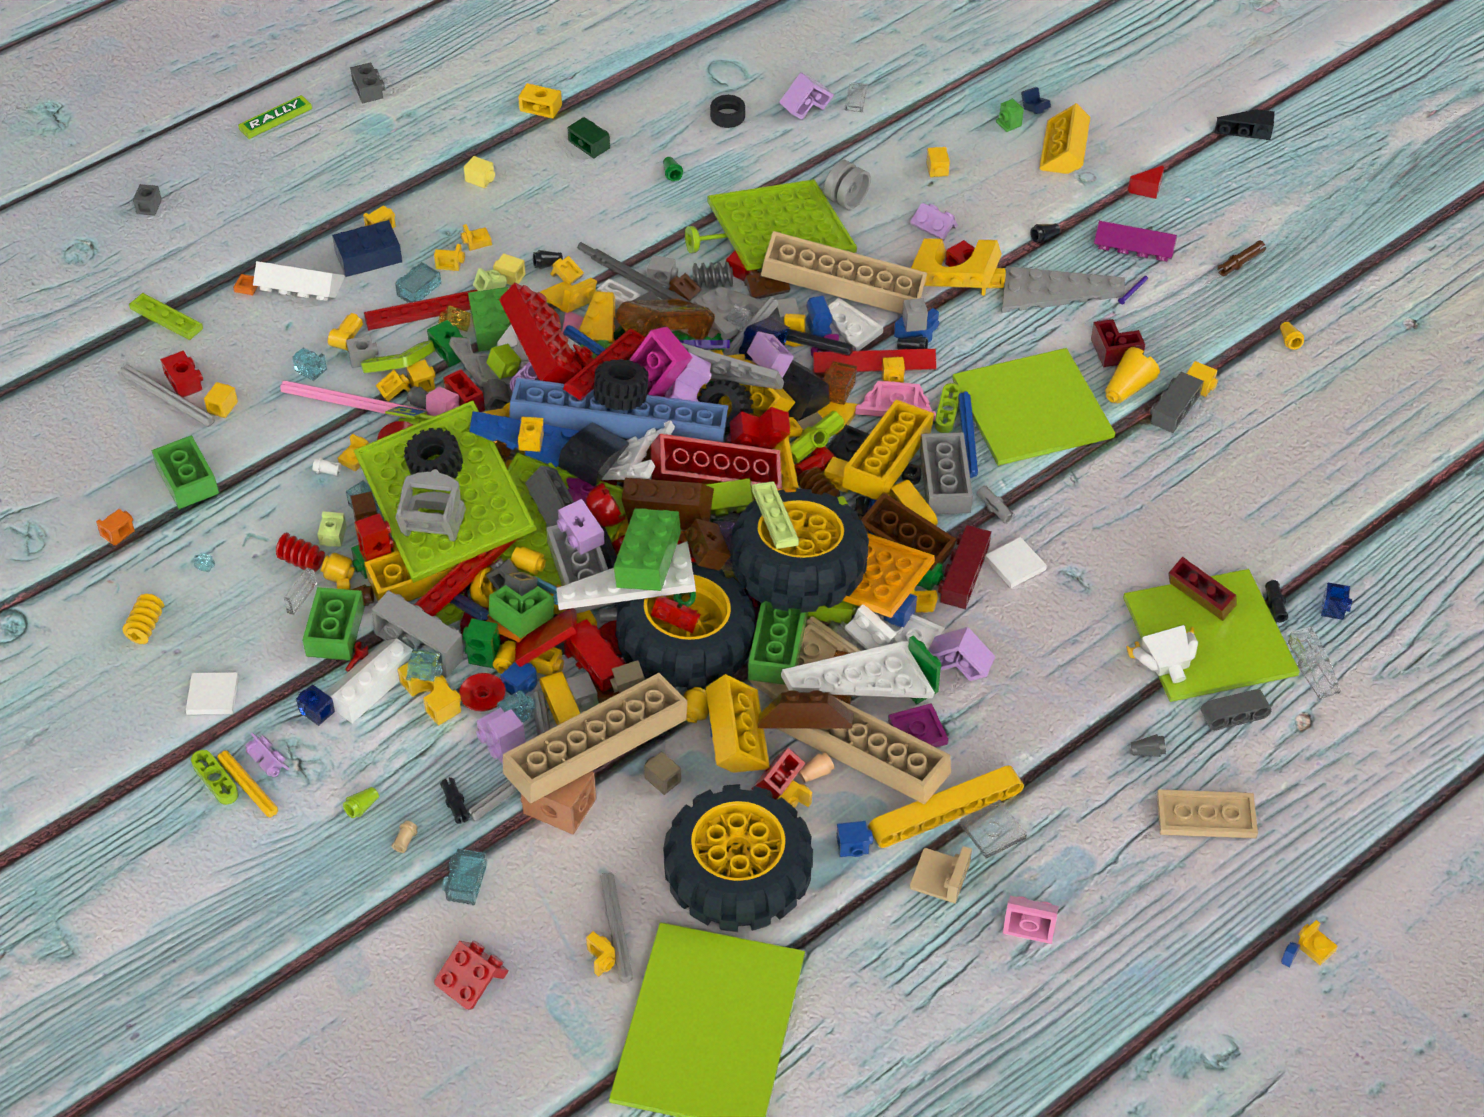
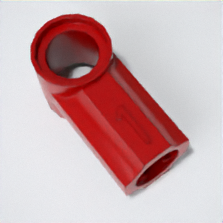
(819, 458)

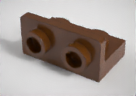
(763, 286)

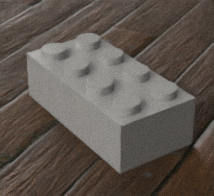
(946, 473)
(572, 565)
(399, 619)

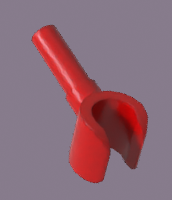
(359, 655)

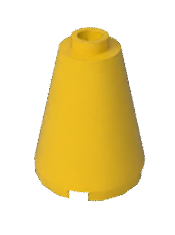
(1131, 375)

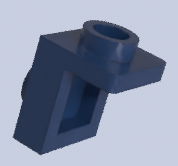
(1033, 101)

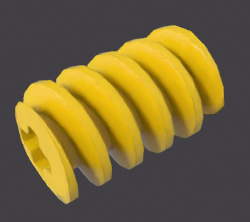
(143, 618)

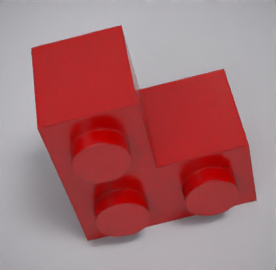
(760, 431)

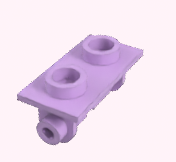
(272, 761)

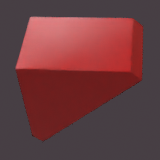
(1146, 182)

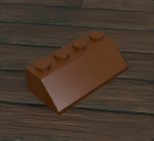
(689, 499)
(902, 525)

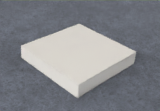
(1015, 562)
(212, 693)

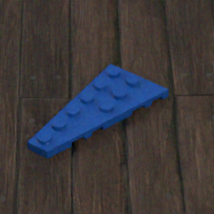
(507, 431)

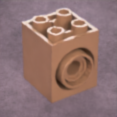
(565, 806)

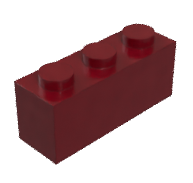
(1202, 588)

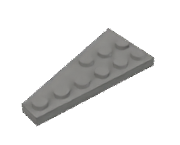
(1053, 288)
(736, 370)

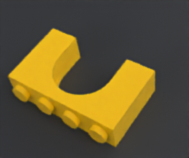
(973, 273)

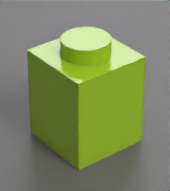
(503, 361)

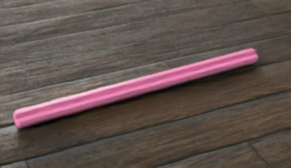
(339, 397)

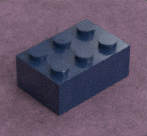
(367, 248)

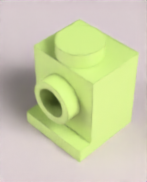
(489, 280)
(332, 529)

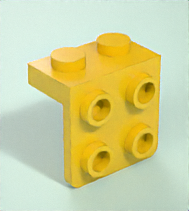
(570, 297)

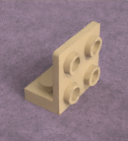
(941, 874)

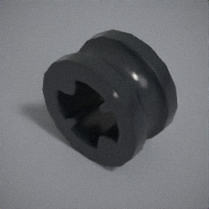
(912, 469)

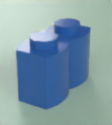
(819, 316)

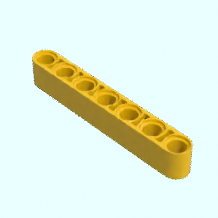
(945, 806)

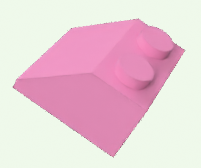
(1030, 919)

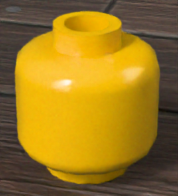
(337, 567)
(696, 704)

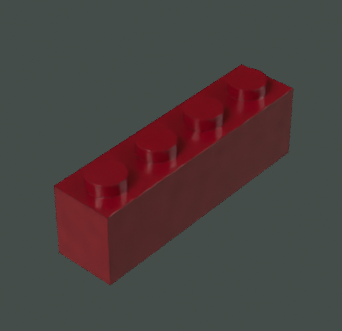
(965, 566)

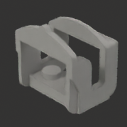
(411, 519)

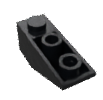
(1248, 124)

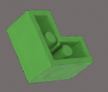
(519, 612)

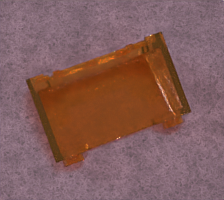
(670, 313)

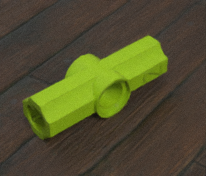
(824, 429)

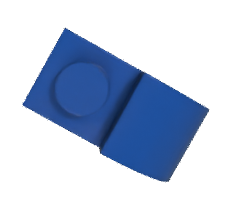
(932, 324)

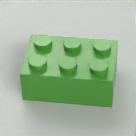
(488, 317)
(185, 472)
(333, 623)

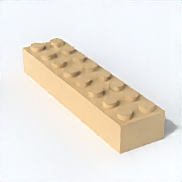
(841, 273)
(594, 737)
(882, 754)

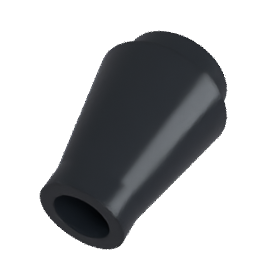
(1043, 232)
(544, 259)
(912, 342)

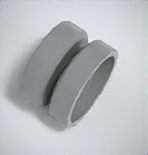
(847, 184)

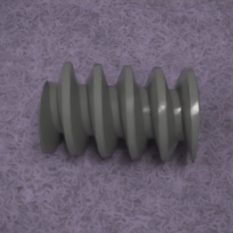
(712, 274)

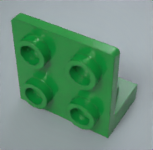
(928, 664)

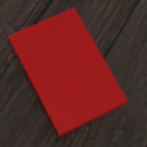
(546, 637)

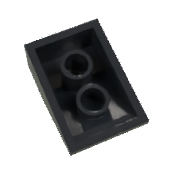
(591, 453)

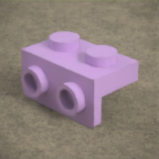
(933, 221)

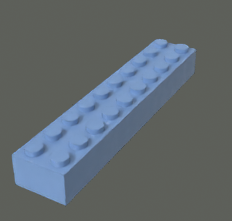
(564, 410)

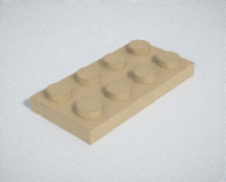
(815, 647)
(1207, 813)

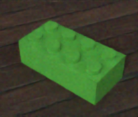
(647, 549)
(776, 643)

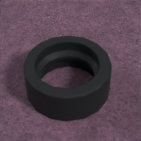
(727, 102)

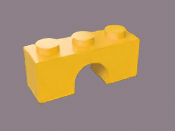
(440, 703)

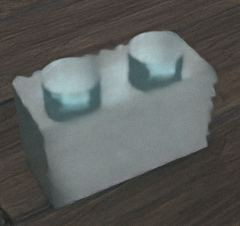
(418, 283)
(465, 876)

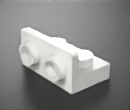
(869, 629)

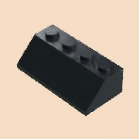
(806, 390)

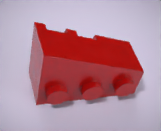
(593, 654)

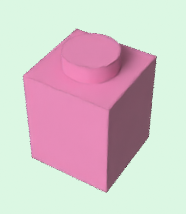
(440, 401)

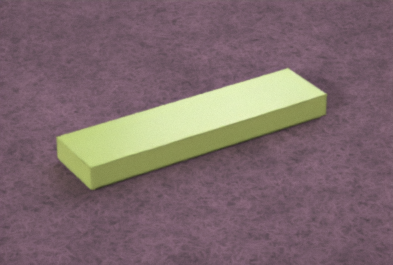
(775, 515)

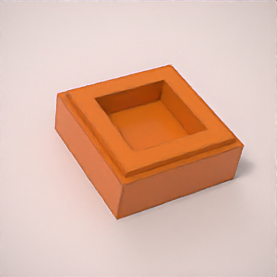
(245, 285)

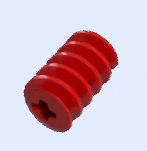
(299, 552)

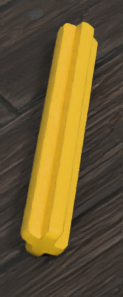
(247, 784)

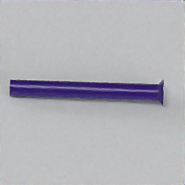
(1122, 300)

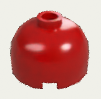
(603, 506)

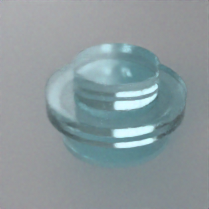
(204, 562)

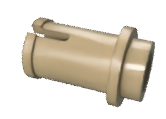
(407, 831)

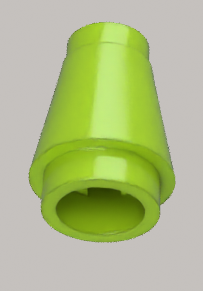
(358, 803)

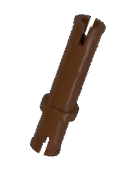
(1236, 261)

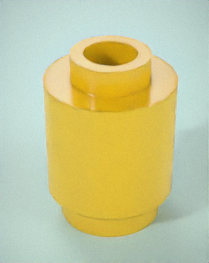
(528, 560)
(505, 656)

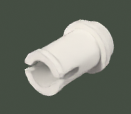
(327, 467)

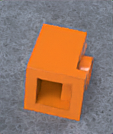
(116, 526)

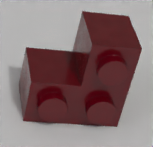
(1111, 344)

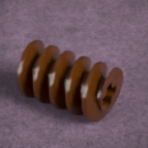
(817, 482)

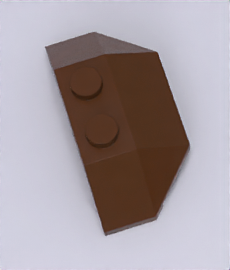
(805, 711)

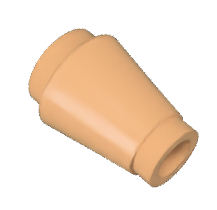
(817, 767)

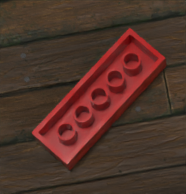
(539, 334)
(712, 461)

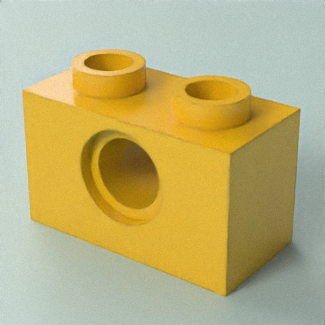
(540, 100)

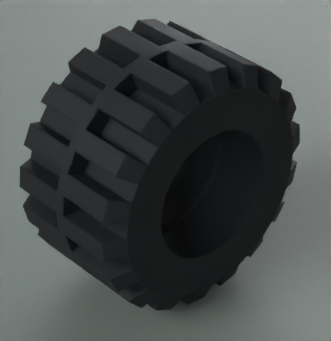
(620, 384)
(736, 393)
(433, 443)

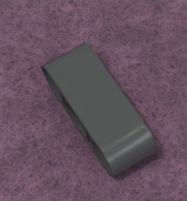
(1236, 709)

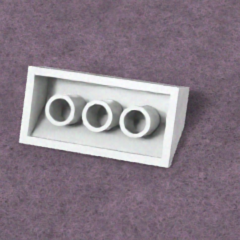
(297, 280)
(369, 679)

